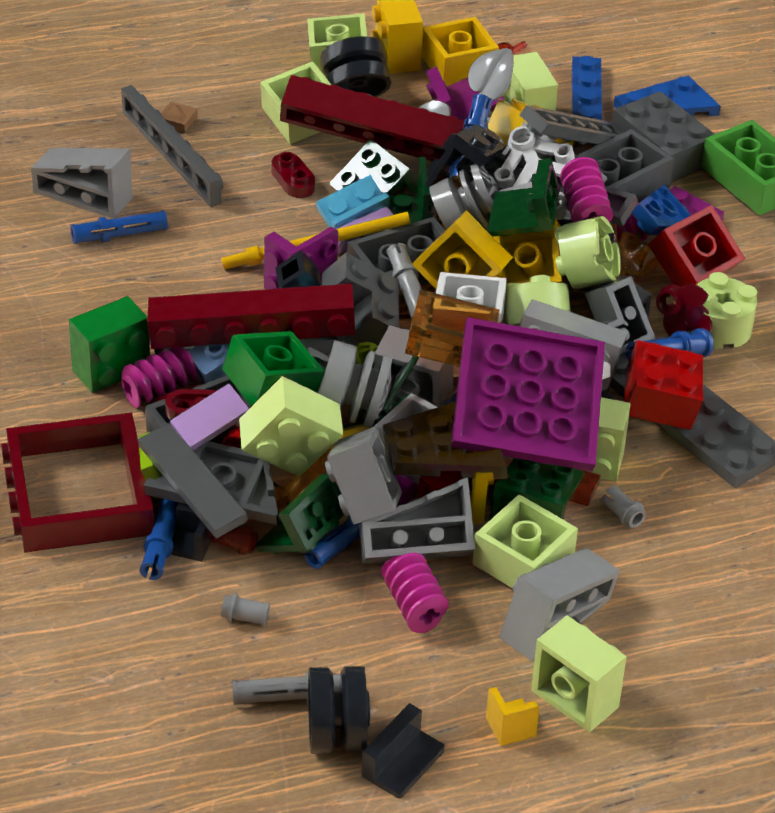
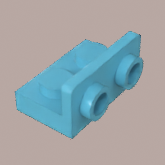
(352, 202)

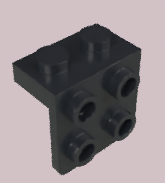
(474, 143)

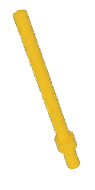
(255, 255)

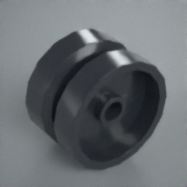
(357, 65)
(338, 709)

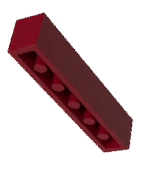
(366, 117)
(219, 316)

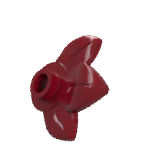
(688, 311)

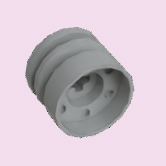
(474, 196)
(356, 383)

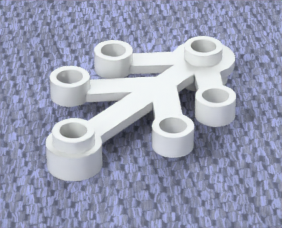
(526, 144)

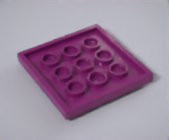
(529, 394)

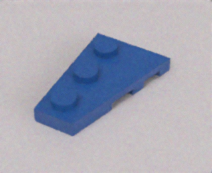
(682, 91)
(659, 211)

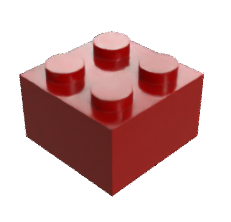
(696, 248)
(664, 384)

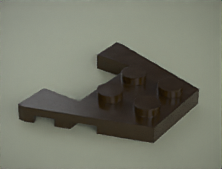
(424, 447)

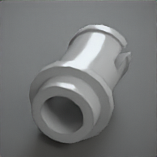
(630, 512)
(245, 610)

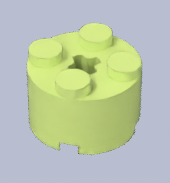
(587, 252)
(540, 289)
(730, 309)

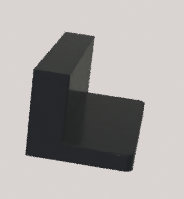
(400, 753)

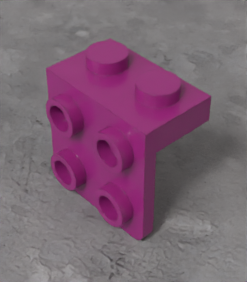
(457, 96)
(320, 249)

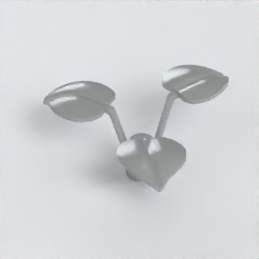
(488, 75)

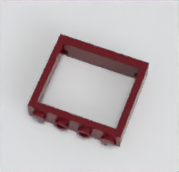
(82, 526)

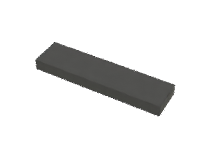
(192, 480)

